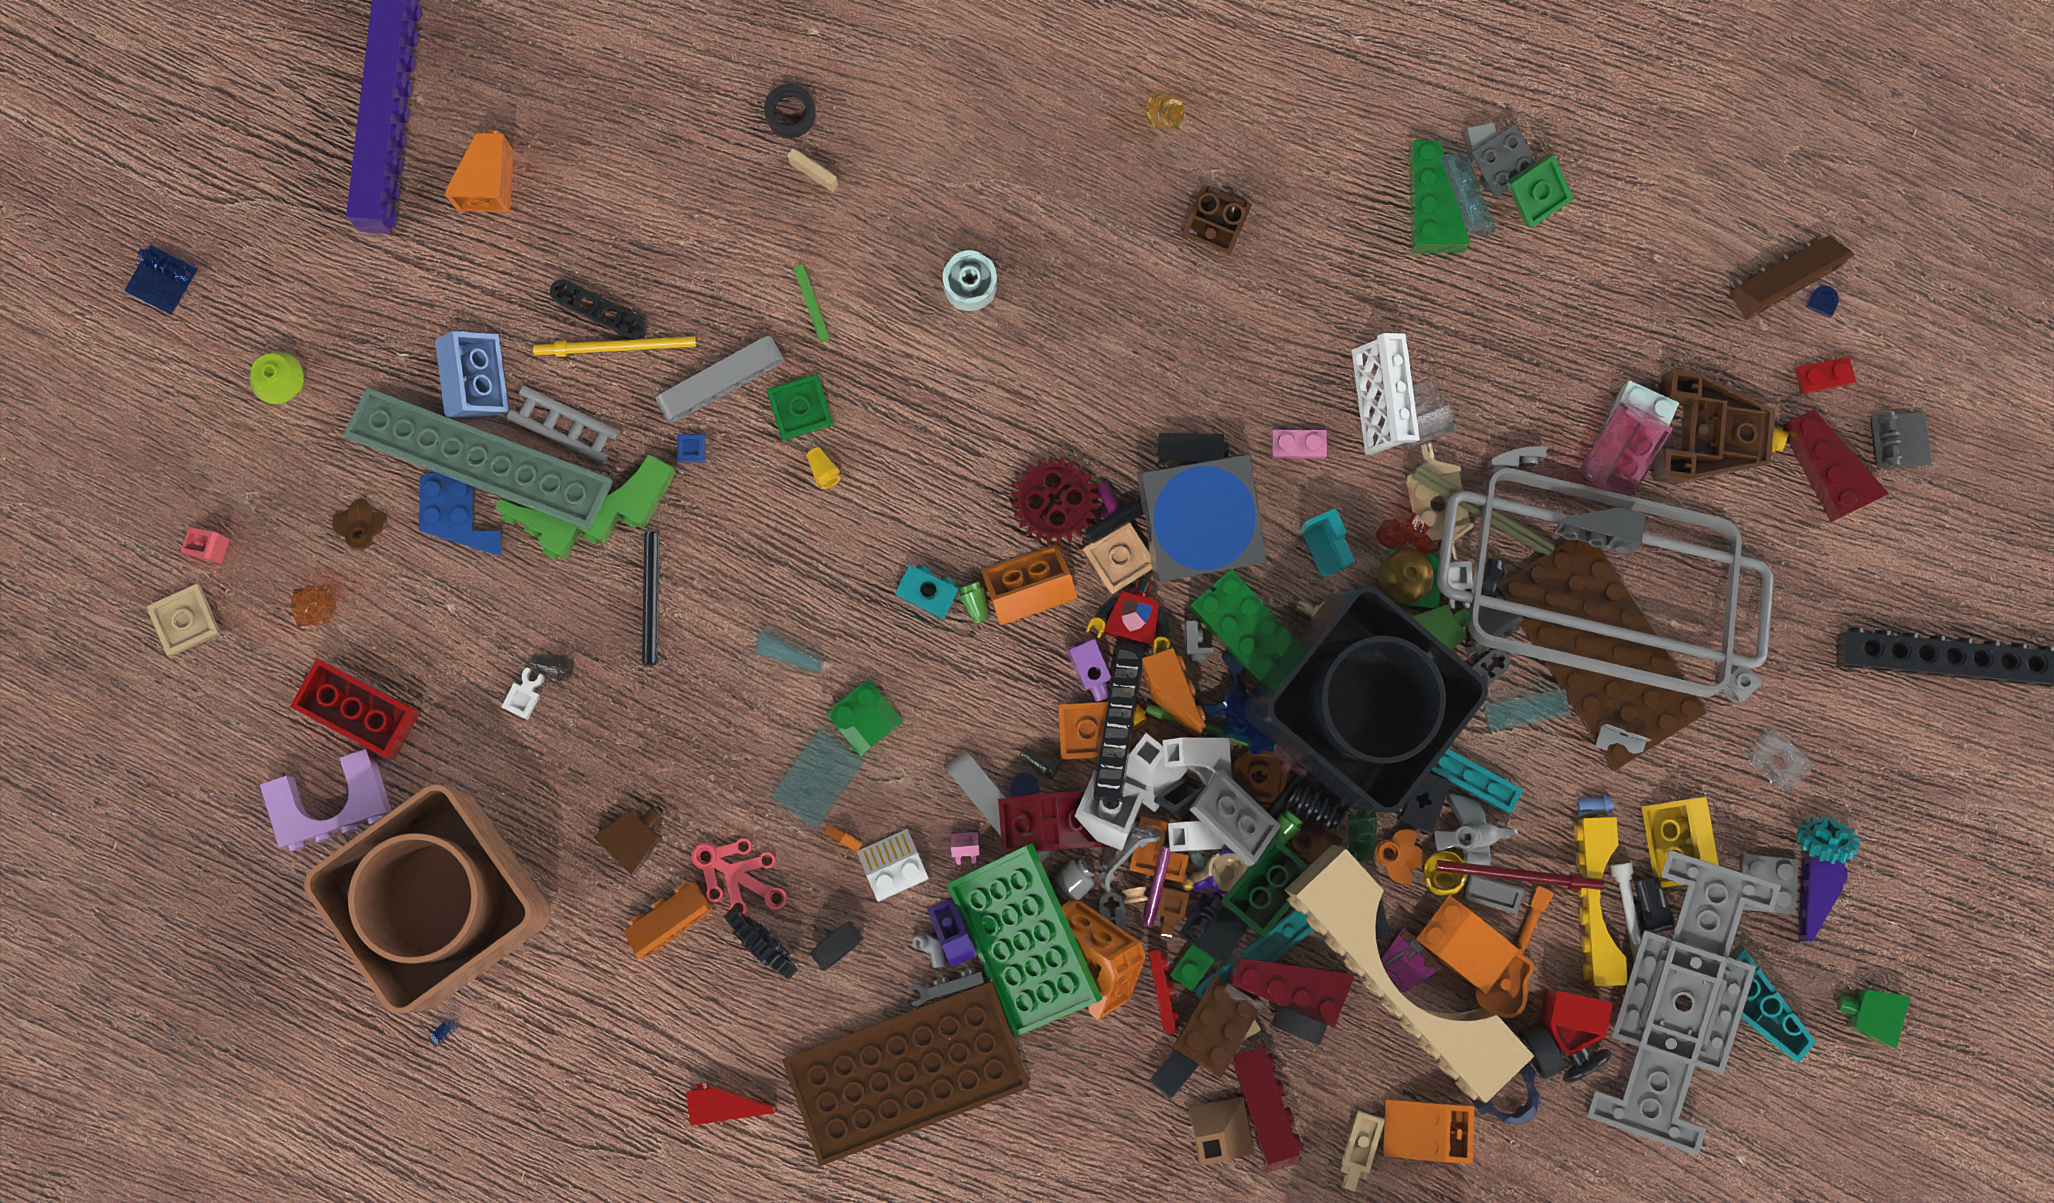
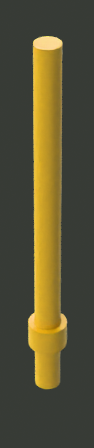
(562, 348)

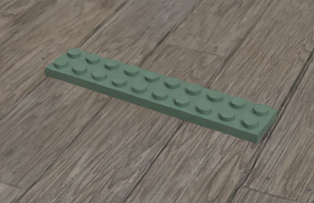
(478, 458)

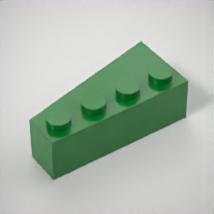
(1434, 212)

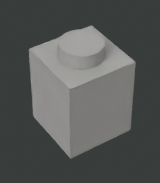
(1477, 136)

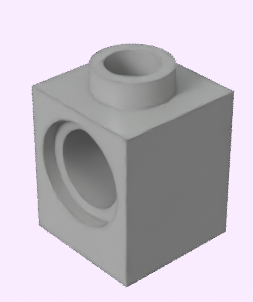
(1741, 684)

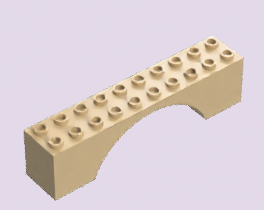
(1343, 906)

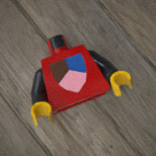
(1133, 618)

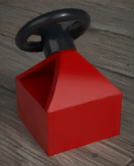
(1574, 1025)

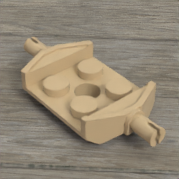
(1421, 496)

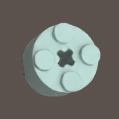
(982, 272)

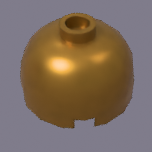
(1406, 576)

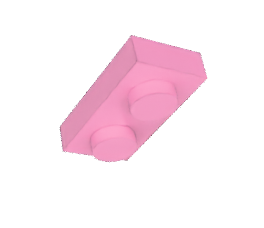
(1299, 444)

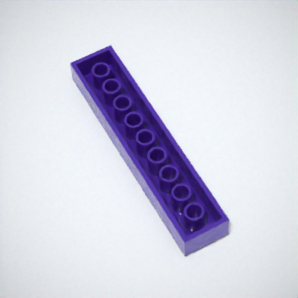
(383, 115)

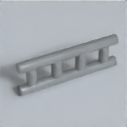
(557, 409)

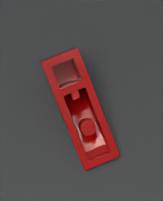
(719, 1104)

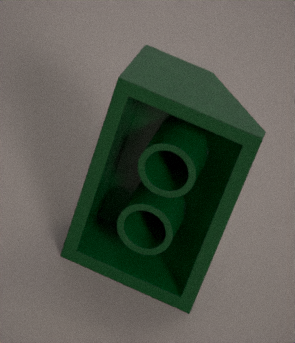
(1260, 892)

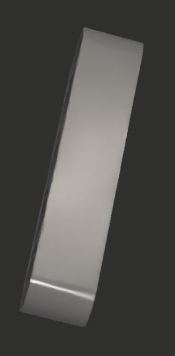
(719, 379)
(979, 790)

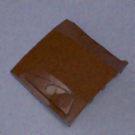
(1217, 219)

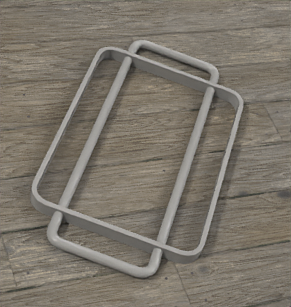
(1734, 559)

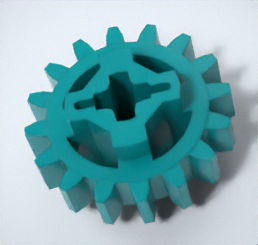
(1828, 839)

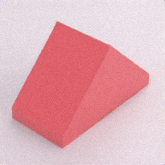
(205, 545)

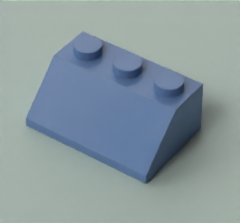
(471, 375)

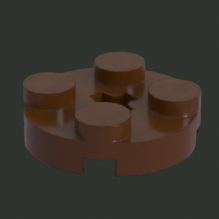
(1269, 765)

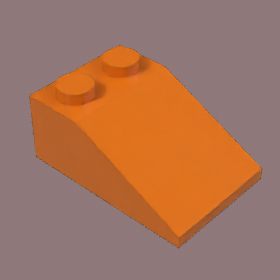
(1467, 944)

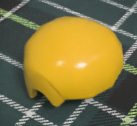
(1443, 882)

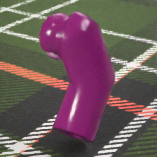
(1108, 499)

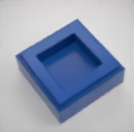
(691, 448)

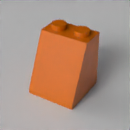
(483, 175)

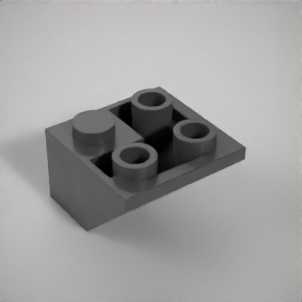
(1494, 623)

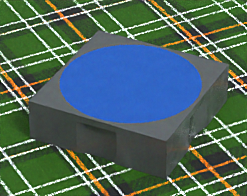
(1201, 517)

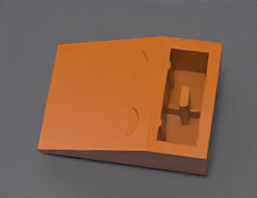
(1171, 691)
(1429, 1131)

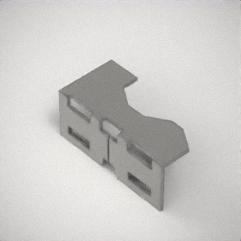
(1609, 737)

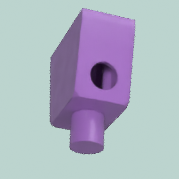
(1083, 657)

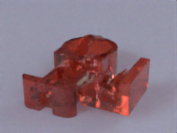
(1407, 531)

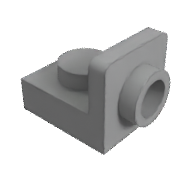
(1193, 637)

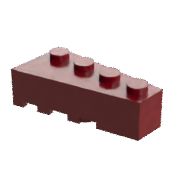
(1831, 467)
(1300, 988)
(1266, 1109)

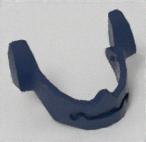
(1219, 709)
(1523, 1113)

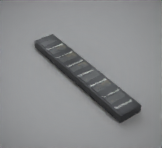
(1119, 722)

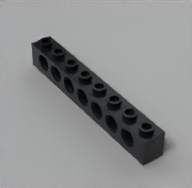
(1852, 654)

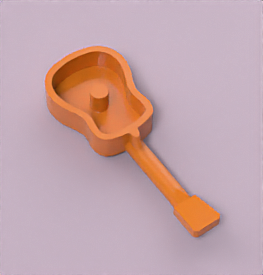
(1509, 993)

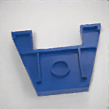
(448, 513)

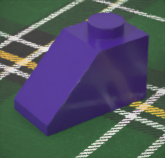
(951, 932)

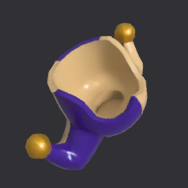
(1219, 874)

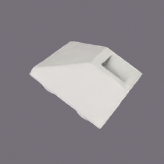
(1148, 772)

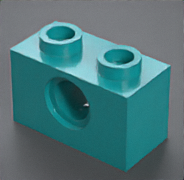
(936, 605)

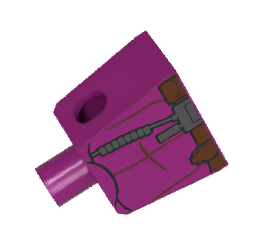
(1407, 961)

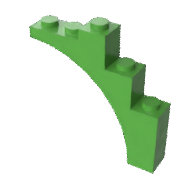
(632, 501)

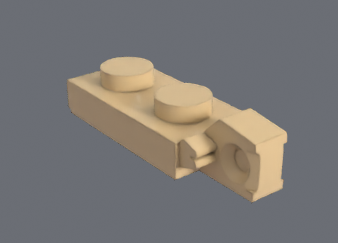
(1360, 1148)

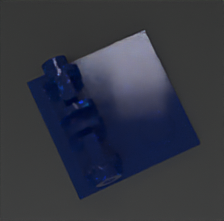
(160, 279)
(1238, 727)

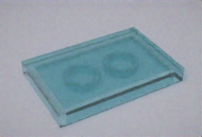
(1468, 194)
(817, 779)

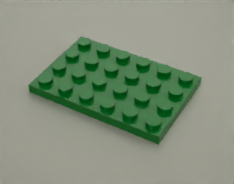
(1024, 940)

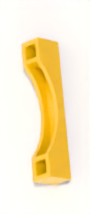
(1604, 960)

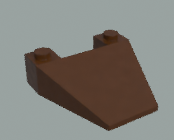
(1720, 430)

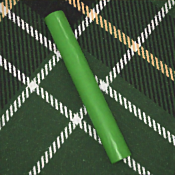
(811, 303)

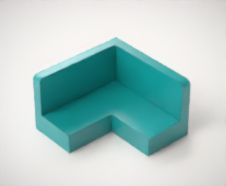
(1326, 543)

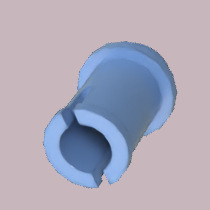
(1595, 805)

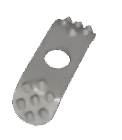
(1138, 837)

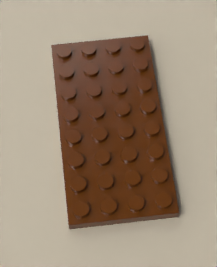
(1584, 585)
(905, 1073)

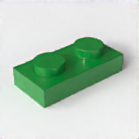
(1192, 967)

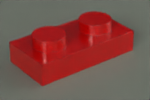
(1825, 375)

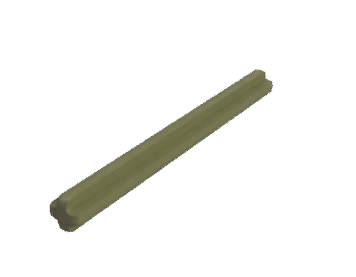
(1498, 518)

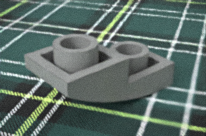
(1528, 455)

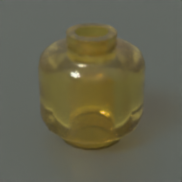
(1164, 111)

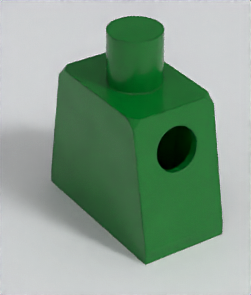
(1876, 1015)

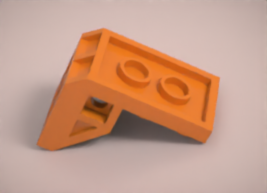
(1112, 949)

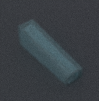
(780, 651)

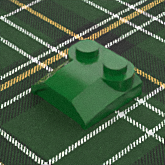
(864, 717)

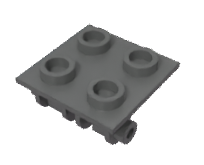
(1502, 159)
(1901, 440)

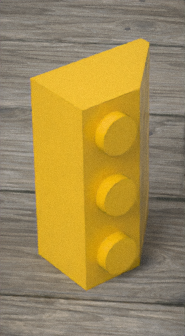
(1678, 827)

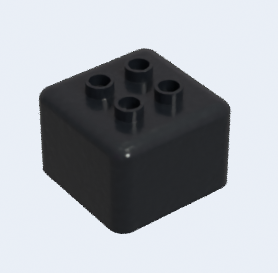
(1366, 700)

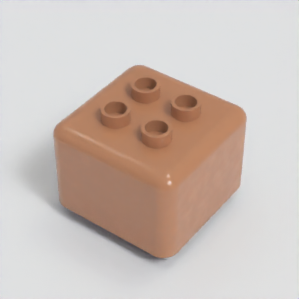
(427, 899)

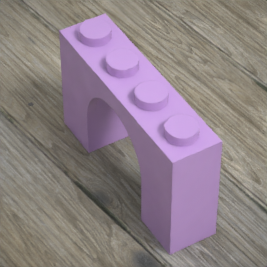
(365, 803)

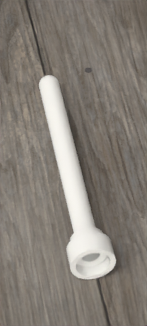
(1622, 874)

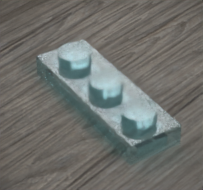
(1526, 710)

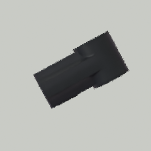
(1654, 913)

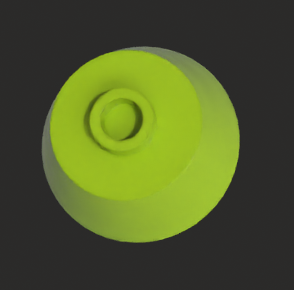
(276, 377)

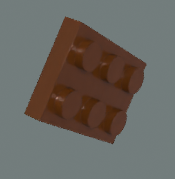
(1217, 1026)

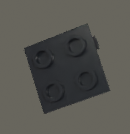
(1213, 928)

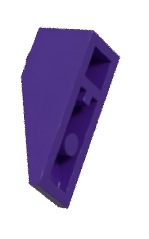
(1819, 891)

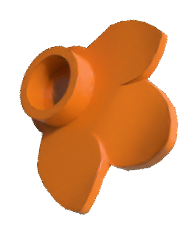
(1404, 857)

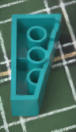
(1771, 1015)

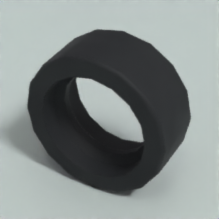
(780, 93)
(836, 945)
(1299, 1025)
(1546, 1054)

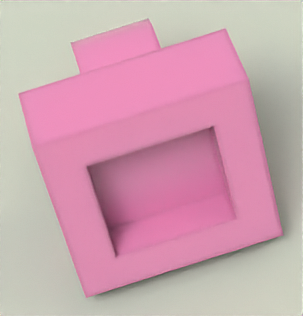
(965, 845)

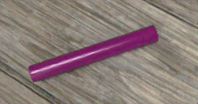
(1157, 884)

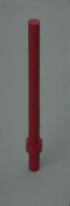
(1574, 880)

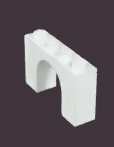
(1205, 758)

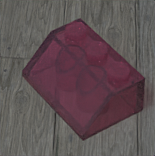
(1625, 450)

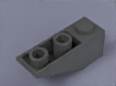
(1609, 528)

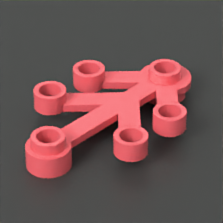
(735, 873)

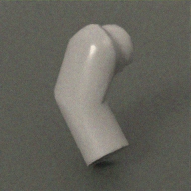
(931, 946)

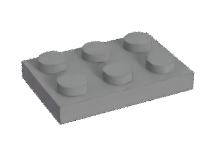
(1235, 817)

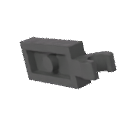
(944, 986)

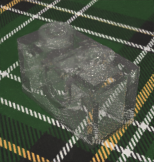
(1794, 765)

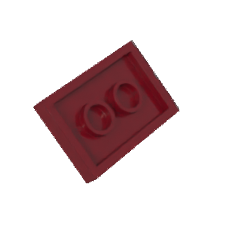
(1045, 821)

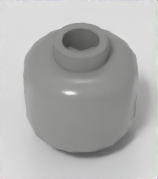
(1074, 879)

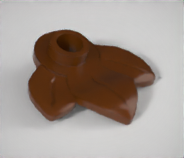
(359, 520)
(1315, 840)

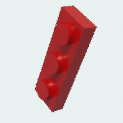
(1164, 991)

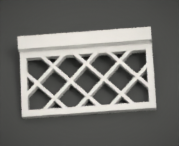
(1396, 393)

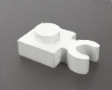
(1460, 578)
(521, 698)

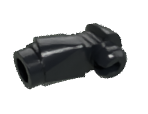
(1493, 575)

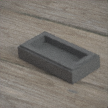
(1494, 893)

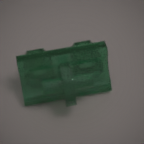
(1362, 835)

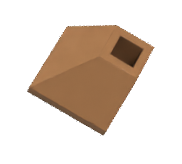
(1221, 1130)

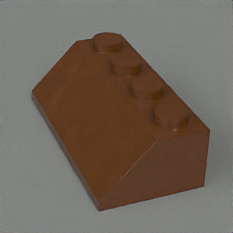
(1789, 276)

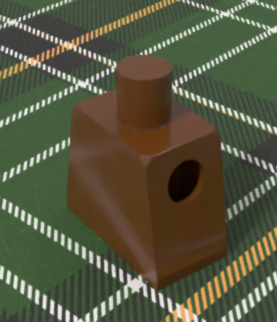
(631, 838)

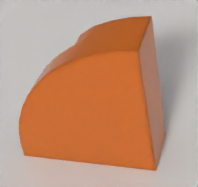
(843, 837)

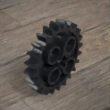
(761, 943)

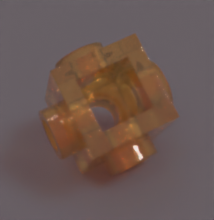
(312, 605)

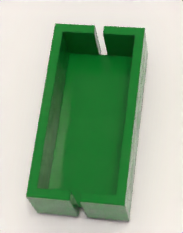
(1242, 625)

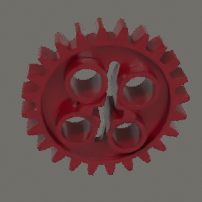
(1035, 486)

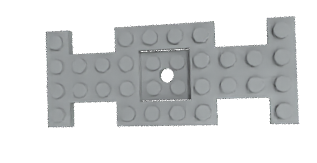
(1694, 966)

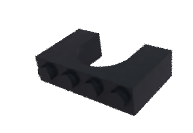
(1190, 448)

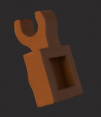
(1171, 907)

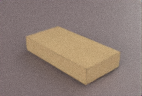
(813, 169)

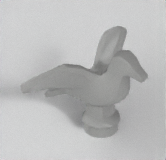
(1473, 834)

